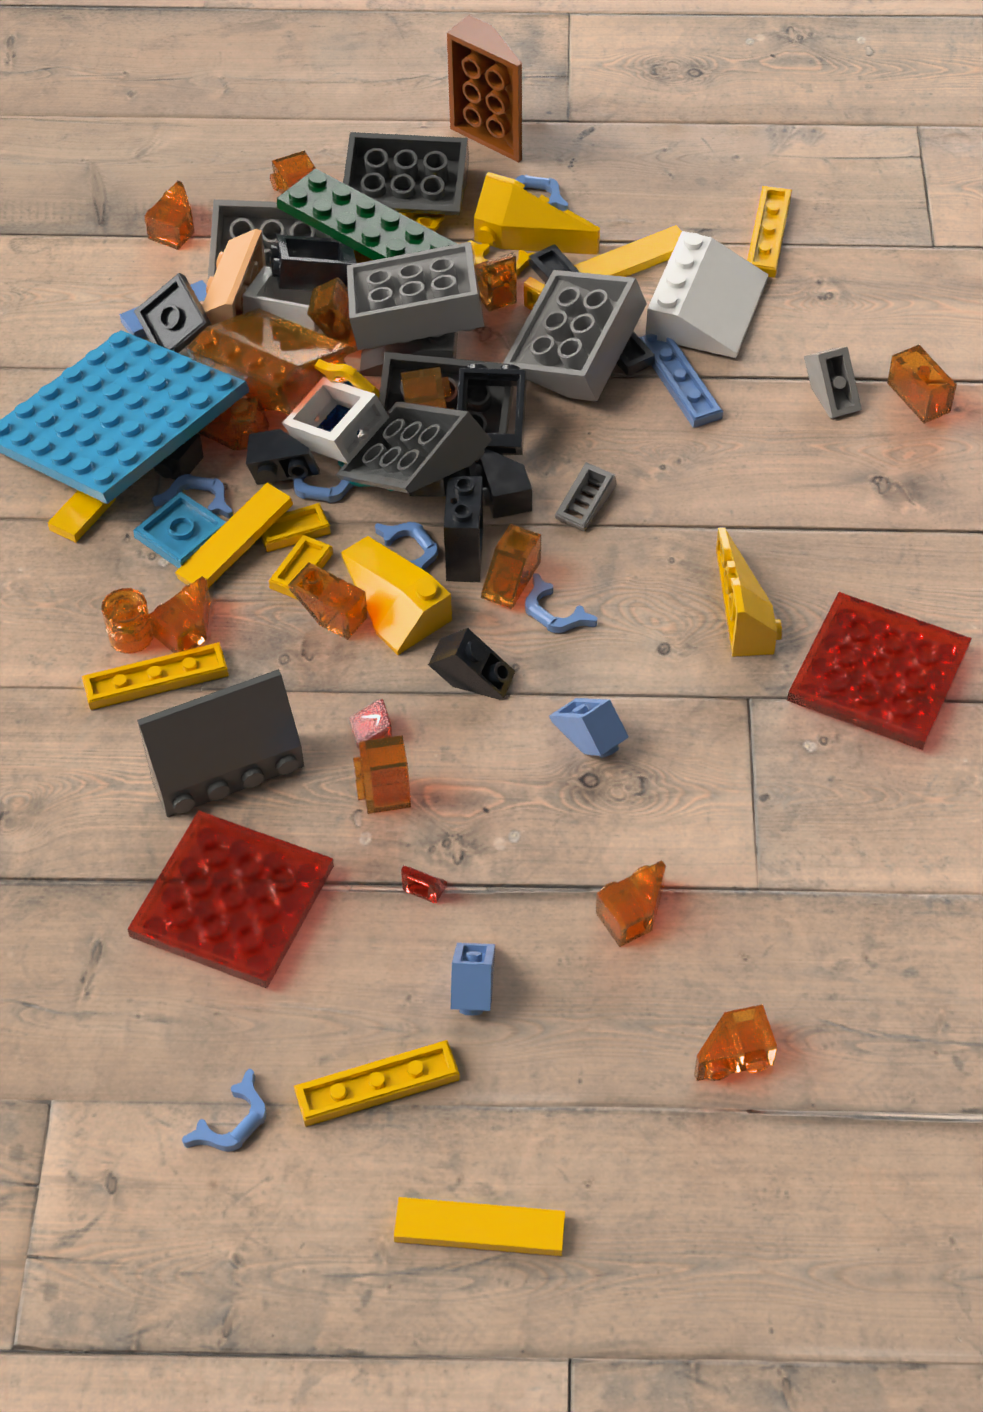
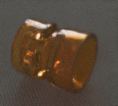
(127, 620)

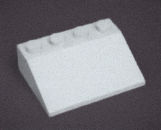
(705, 296)

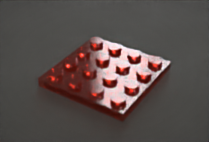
(879, 670)
(231, 898)

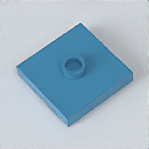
(178, 529)

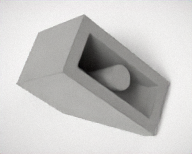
(833, 381)

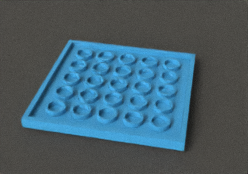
(116, 415)

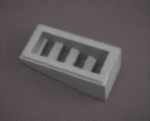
(587, 475)

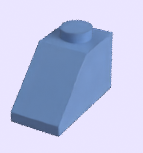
(591, 726)
(472, 978)

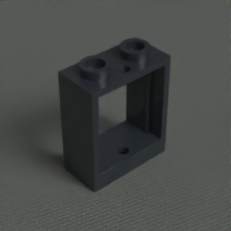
(309, 261)
(505, 376)
(463, 528)

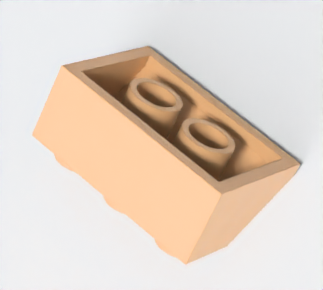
(234, 274)

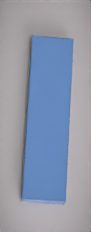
(683, 382)

